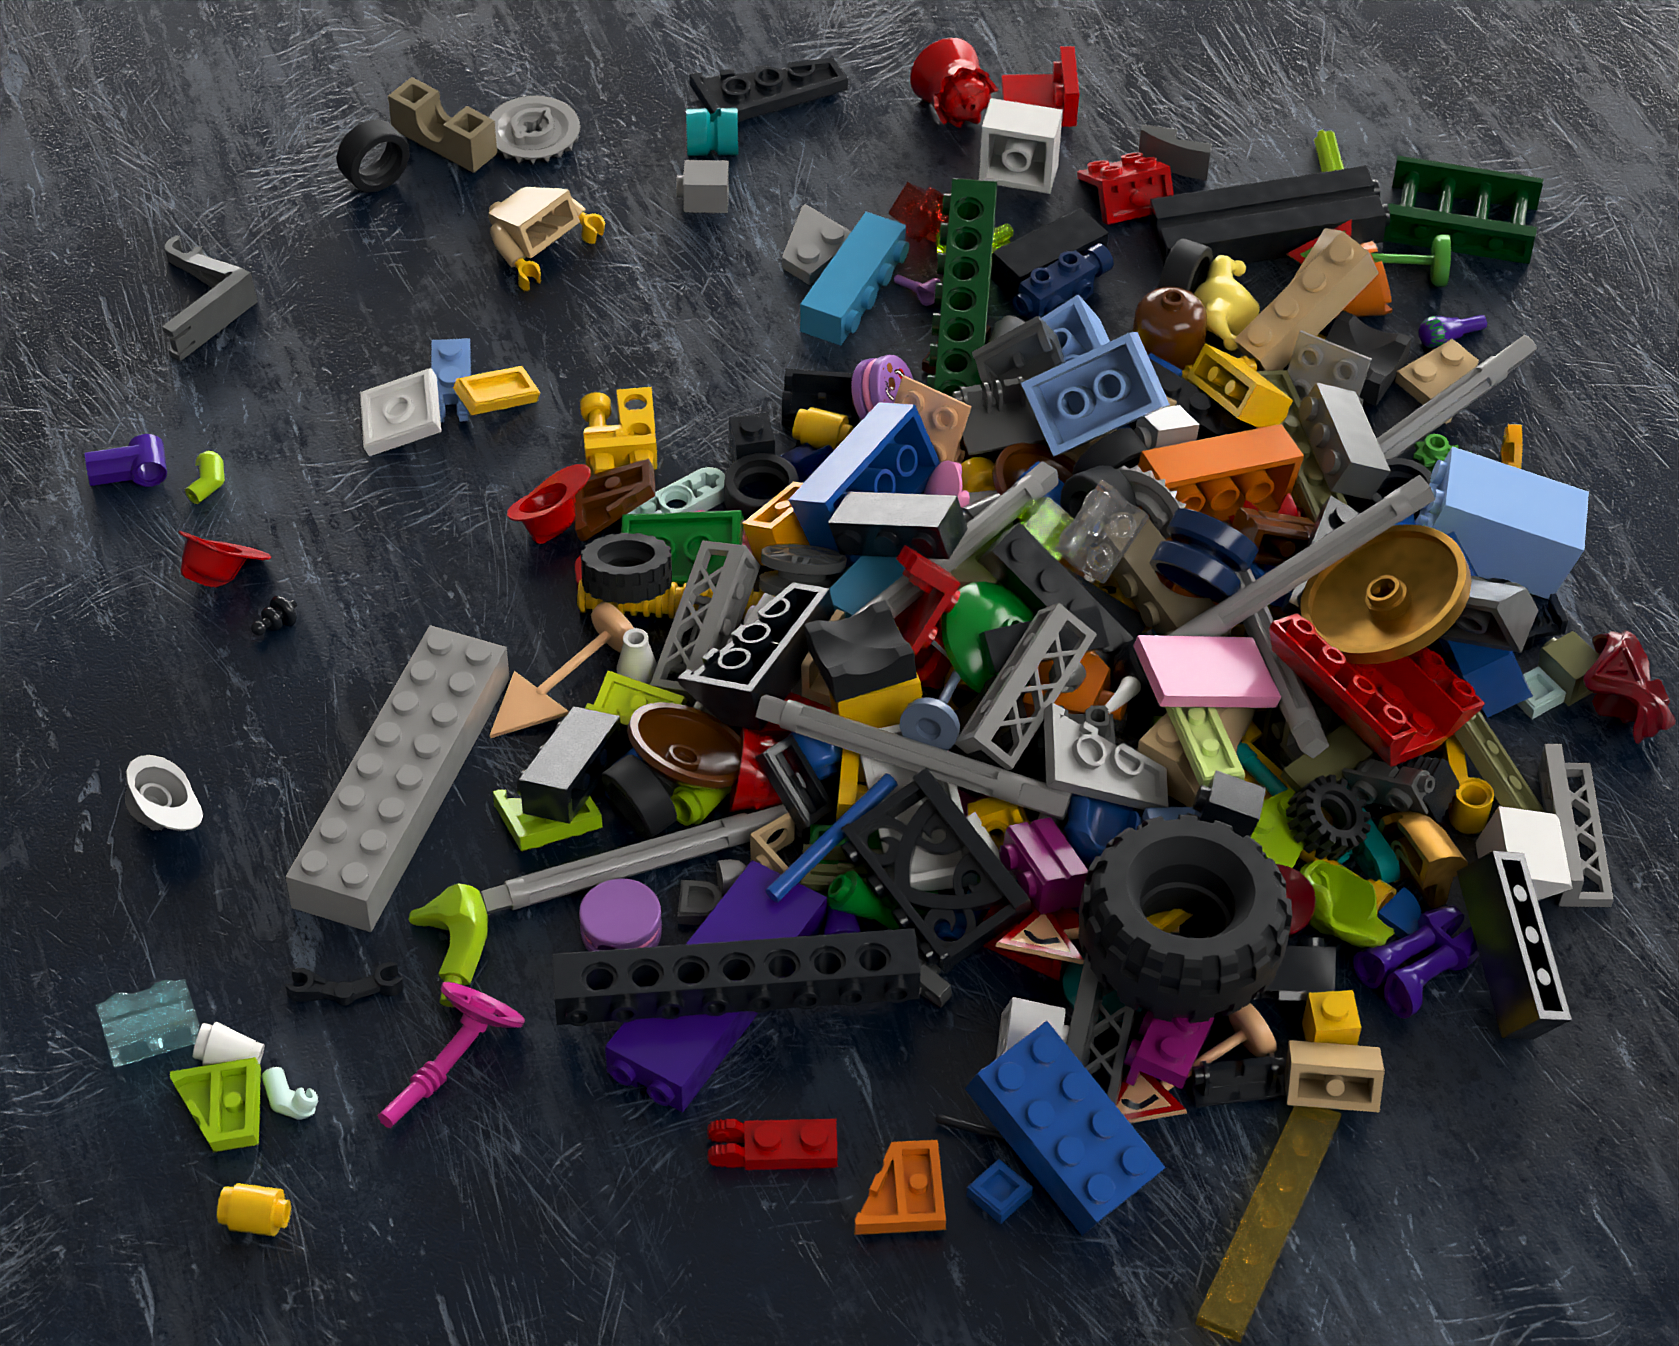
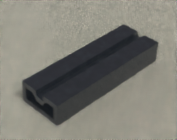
(1271, 216)

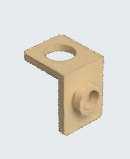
(765, 853)

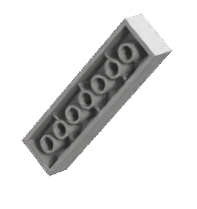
(398, 779)

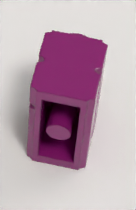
(1044, 864)

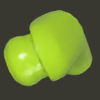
(211, 477)

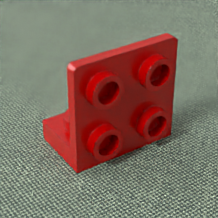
(1052, 90)
(1128, 185)
(938, 597)

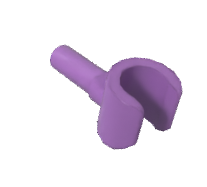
(924, 291)

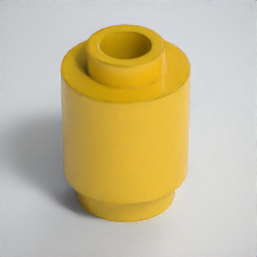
(820, 428)
(253, 1209)

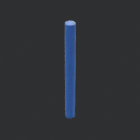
(830, 838)

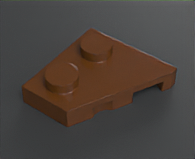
(611, 495)

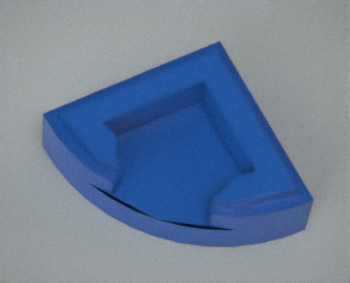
(1401, 913)

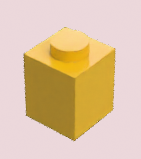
(1331, 1018)

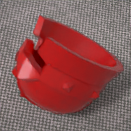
(753, 787)

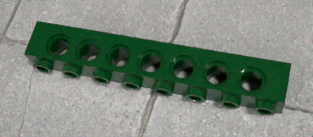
(965, 284)

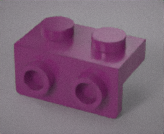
(1166, 1049)

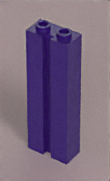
(683, 1052)

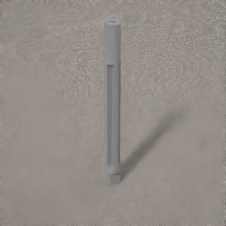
(1455, 398)
(980, 530)
(1310, 561)
(1294, 699)
(914, 756)
(628, 860)

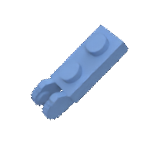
(450, 361)

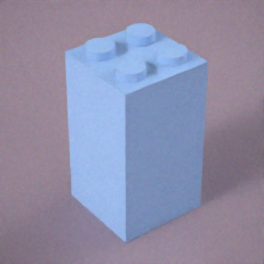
(1508, 520)

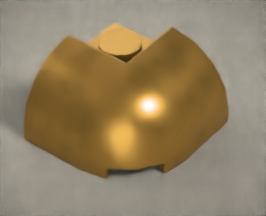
(1423, 854)

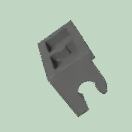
(1020, 352)

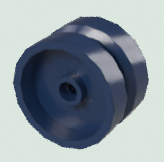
(1203, 555)

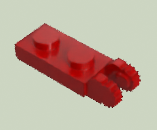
(774, 1144)

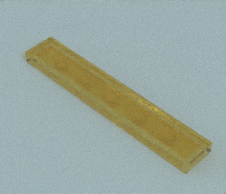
(1268, 1221)

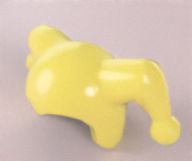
(1226, 301)

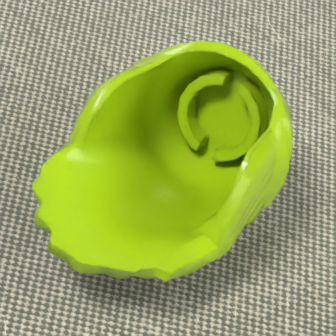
(1345, 905)

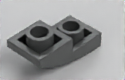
(1182, 156)

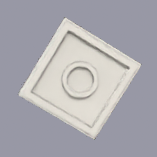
(400, 412)

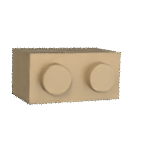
(1334, 1076)

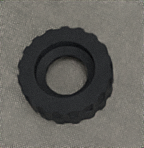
(626, 568)

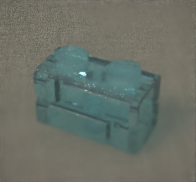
(148, 1021)

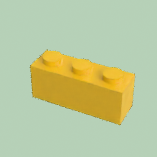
(1239, 388)

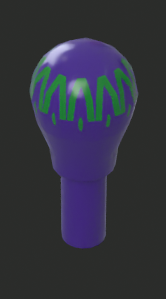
(1440, 329)

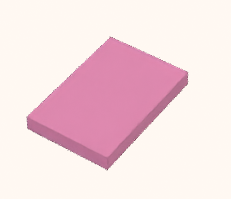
(1206, 671)

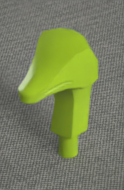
(465, 916)

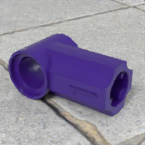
(139, 461)

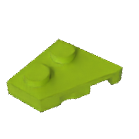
(223, 1101)

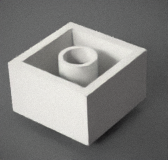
(1020, 145)

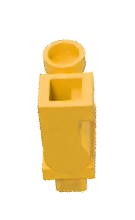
(619, 444)

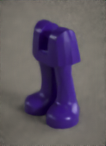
(1405, 986)

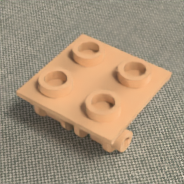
(941, 416)

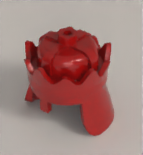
(952, 81)

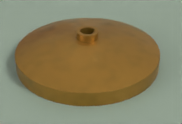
(1389, 594)

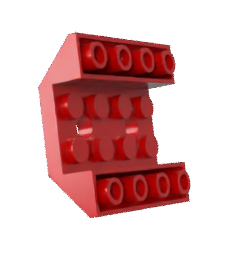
(1393, 705)

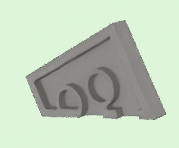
(1098, 769)

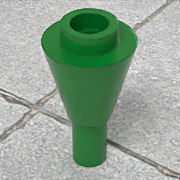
(853, 896)

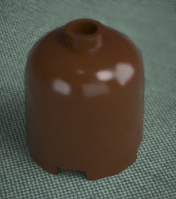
(1171, 325)

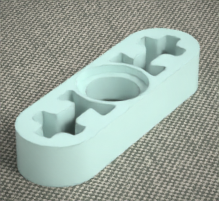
(686, 490)

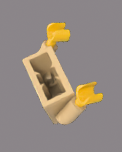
(533, 221)

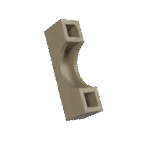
(1157, 604)

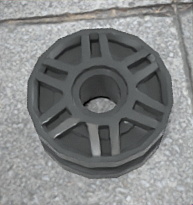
(799, 565)

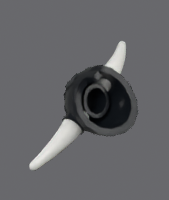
(1129, 678)

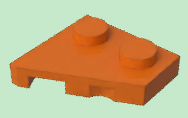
(905, 1191)

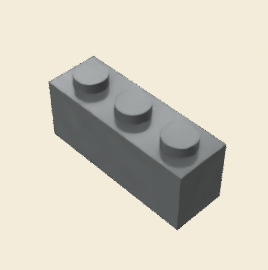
(1343, 441)

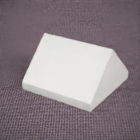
(1537, 837)

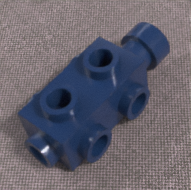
(1062, 281)

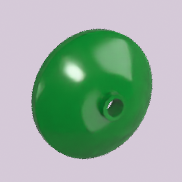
(979, 609)

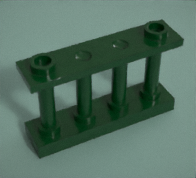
(1467, 234)

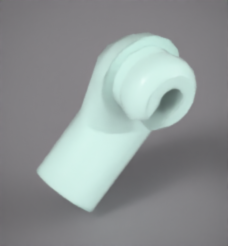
(286, 1101)

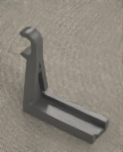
(228, 299)

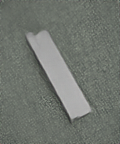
(720, 616)
(1012, 679)
(1559, 800)

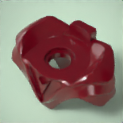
(1625, 685)

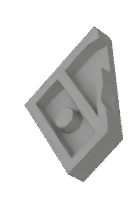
(812, 244)

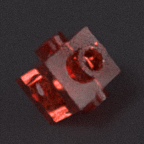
(919, 211)

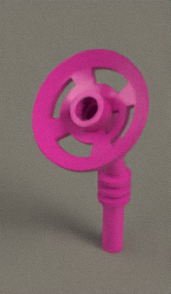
(477, 1015)

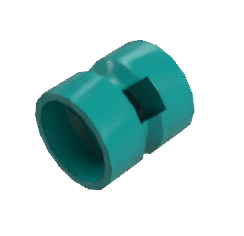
(712, 132)

